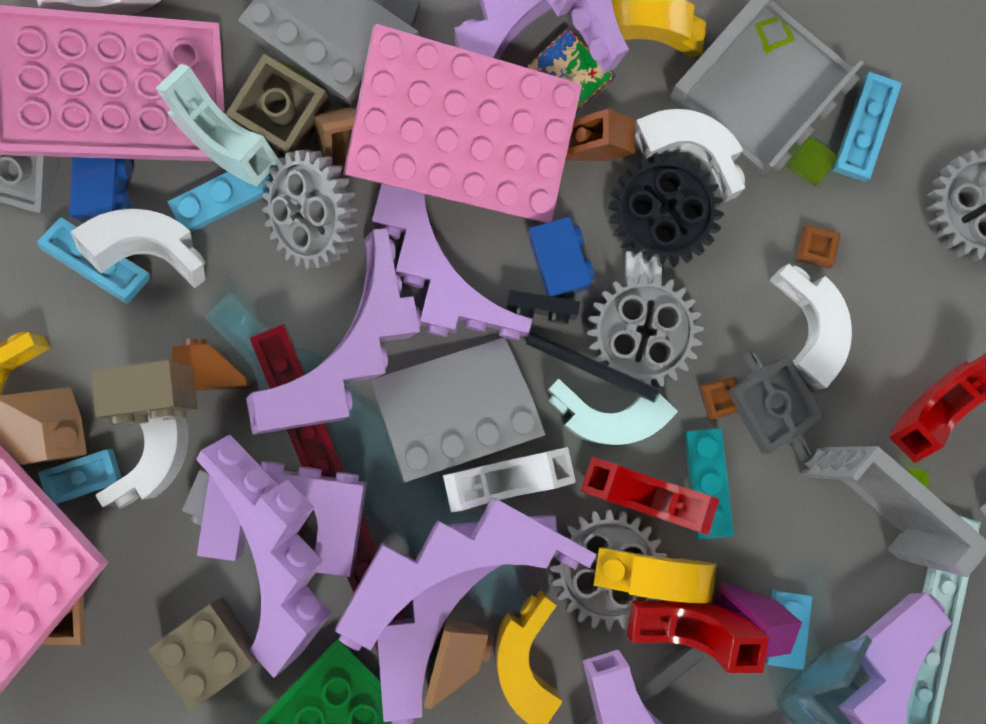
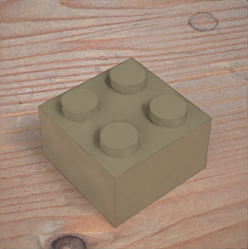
(278, 105)
(143, 392)
(204, 653)

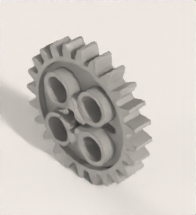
(965, 178)
(309, 208)
(676, 339)
(598, 600)

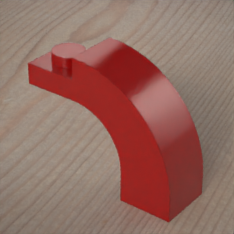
(937, 411)
(650, 495)
(707, 627)

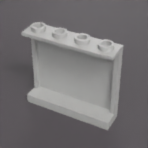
(769, 96)
(927, 527)

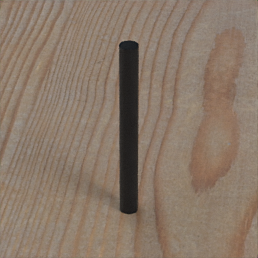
(593, 367)

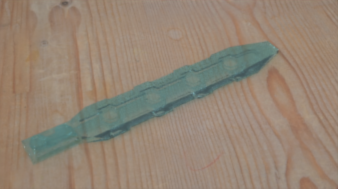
(367, 451)

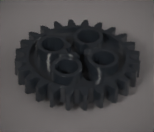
(689, 191)

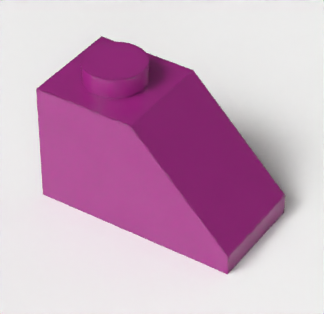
(765, 613)

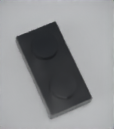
(556, 309)

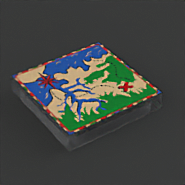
(571, 60)

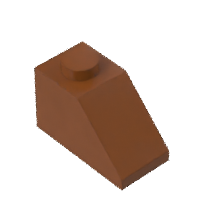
(601, 137)
(211, 366)

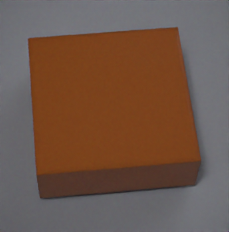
(818, 246)
(716, 399)

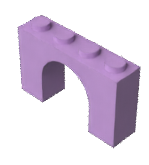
(336, 504)

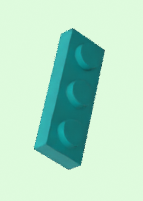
(709, 476)

